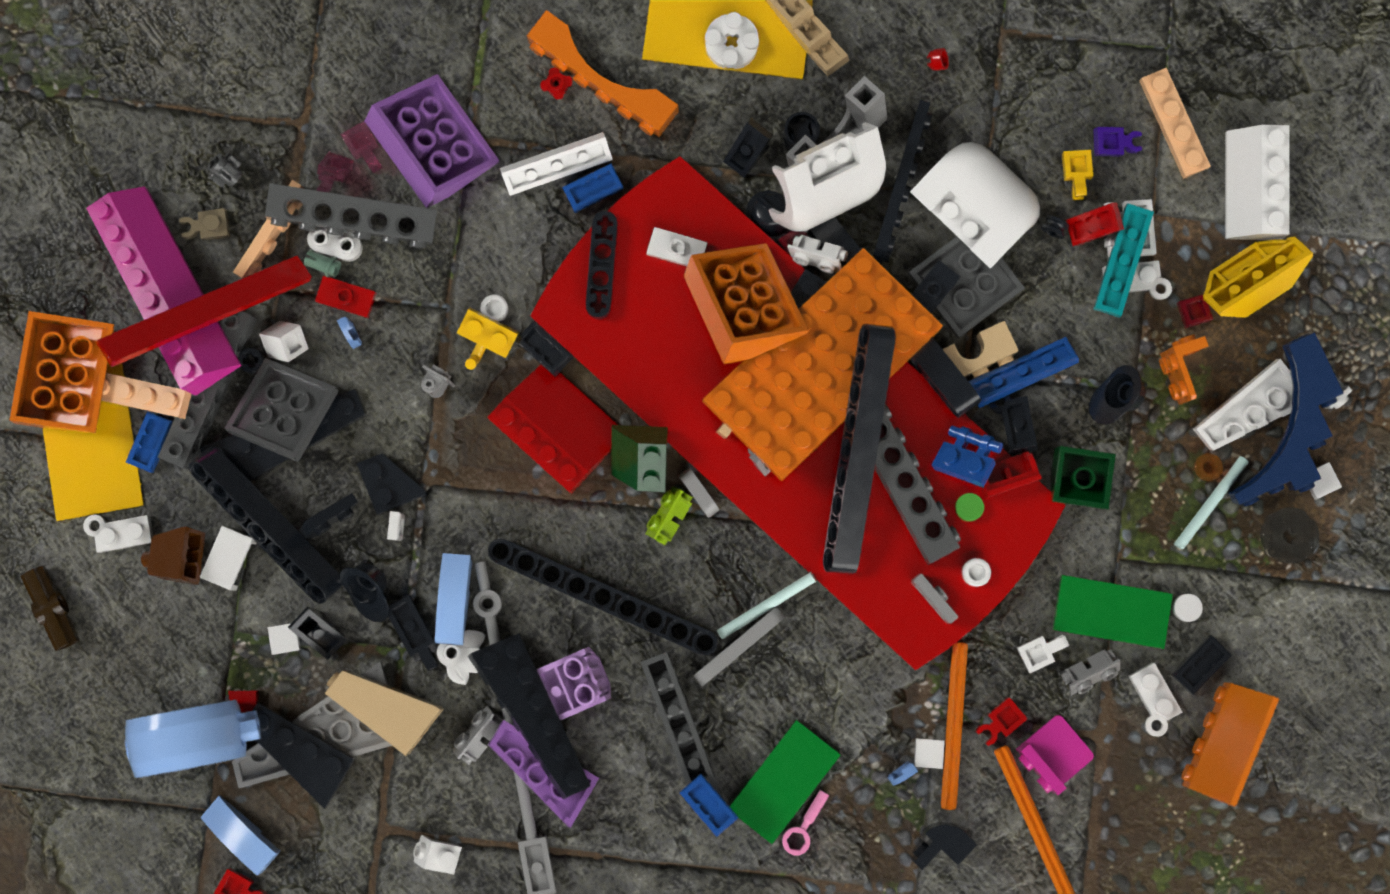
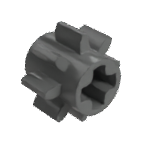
(224, 169)

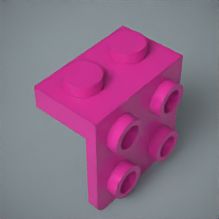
(1054, 754)

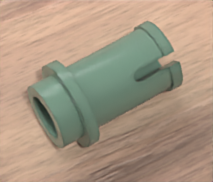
(322, 263)

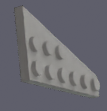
(324, 720)

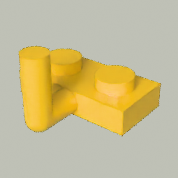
(486, 334)

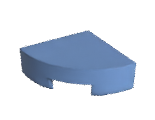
(349, 332)
(902, 773)

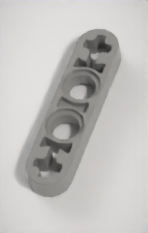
(739, 646)

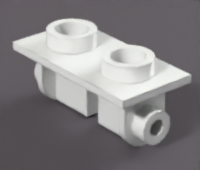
(805, 252)

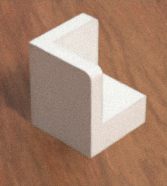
(283, 341)

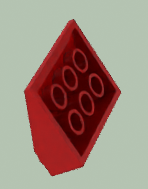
(556, 426)

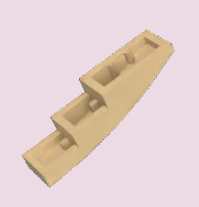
(810, 33)

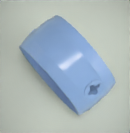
(189, 737)

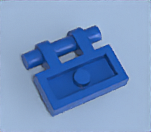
(966, 464)

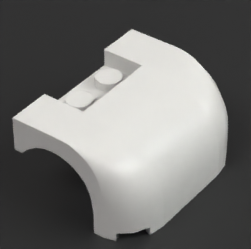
(831, 179)
(979, 200)

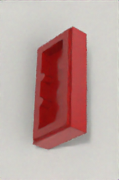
(1095, 224)
(345, 297)

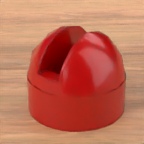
(939, 59)

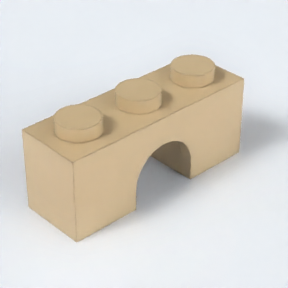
(996, 347)

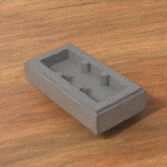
(935, 597)

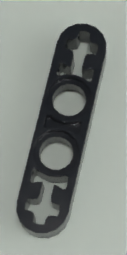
(605, 265)

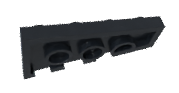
(303, 755)

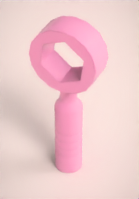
(809, 818)

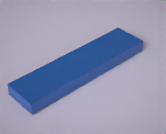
(1024, 371)

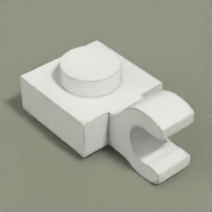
(1038, 653)

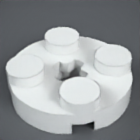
(731, 25)

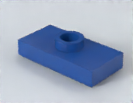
(593, 188)
(149, 442)
(708, 805)

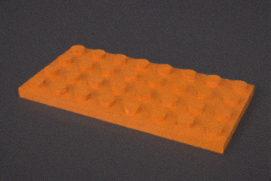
(800, 390)

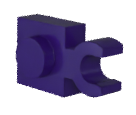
(1112, 141)

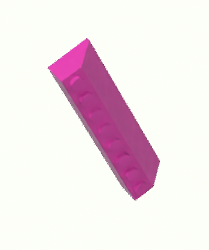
(160, 281)

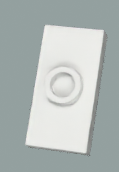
(674, 247)

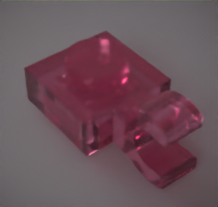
(361, 143)
(331, 169)

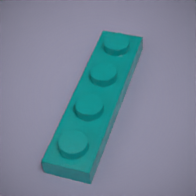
(1123, 260)

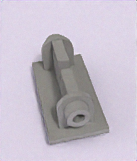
(435, 381)
(1101, 669)
(469, 744)

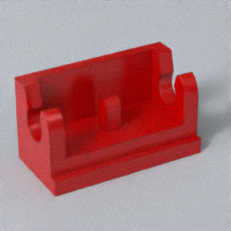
(1011, 474)

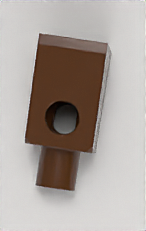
(176, 555)

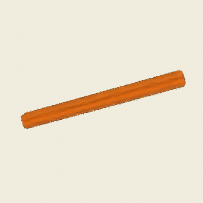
(954, 726)
(1033, 820)

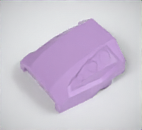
(575, 682)

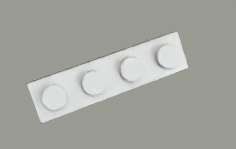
(556, 163)

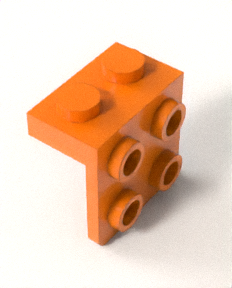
(1175, 367)

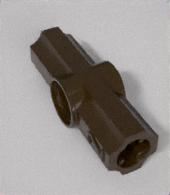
(50, 608)

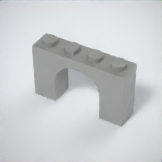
(864, 104)

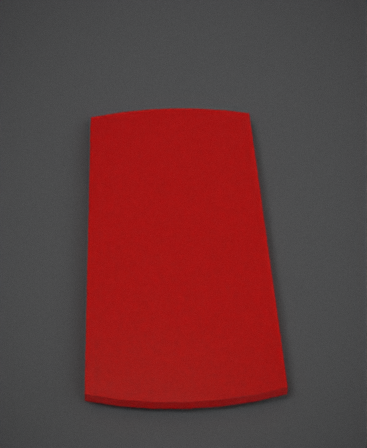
(665, 363)

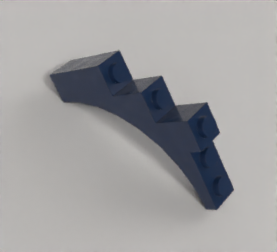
(1291, 463)

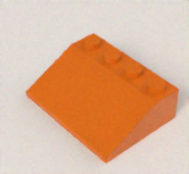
(743, 301)
(60, 373)
(1229, 742)

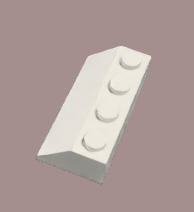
(1257, 183)

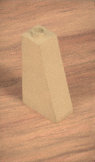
(384, 709)

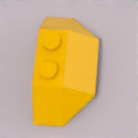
(1256, 276)

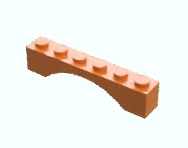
(646, 106)

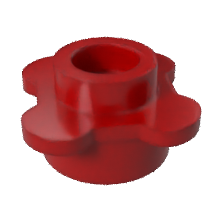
(556, 91)

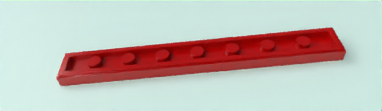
(203, 311)

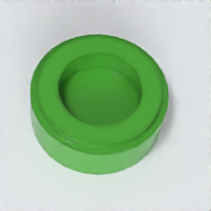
(969, 507)

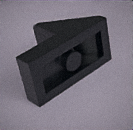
(748, 148)
(317, 632)

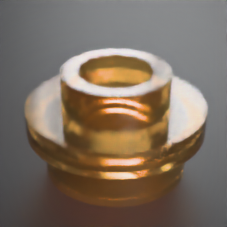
(1215, 462)

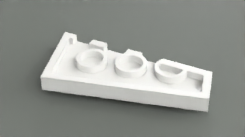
(1252, 407)

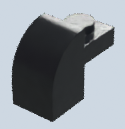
(943, 837)

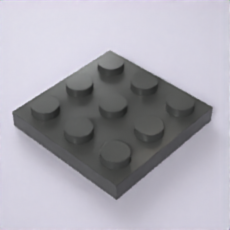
(978, 290)
(281, 409)

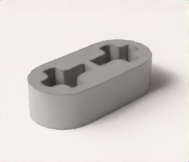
(698, 492)

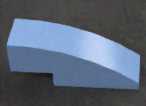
(453, 599)
(240, 835)

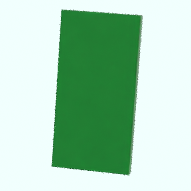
(1112, 611)
(784, 781)

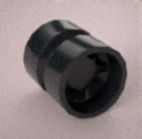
(798, 126)

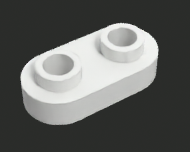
(333, 245)

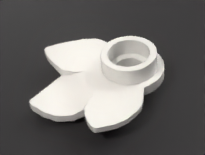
(460, 665)

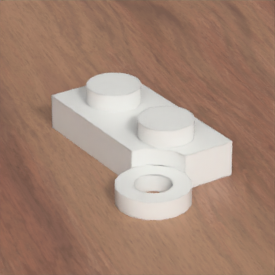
(1147, 278)
(119, 533)
(1156, 697)

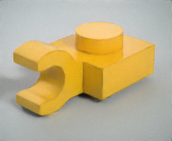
(1078, 168)

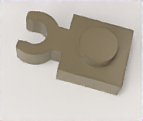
(210, 225)

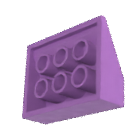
(430, 140)

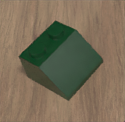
(640, 456)
(1082, 477)

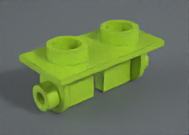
(673, 504)

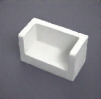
(227, 558)

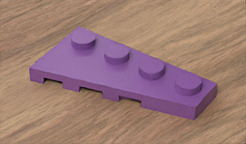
(514, 751)

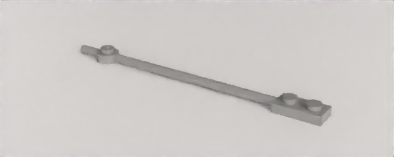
(533, 850)

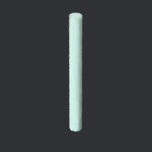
(1211, 503)
(766, 605)

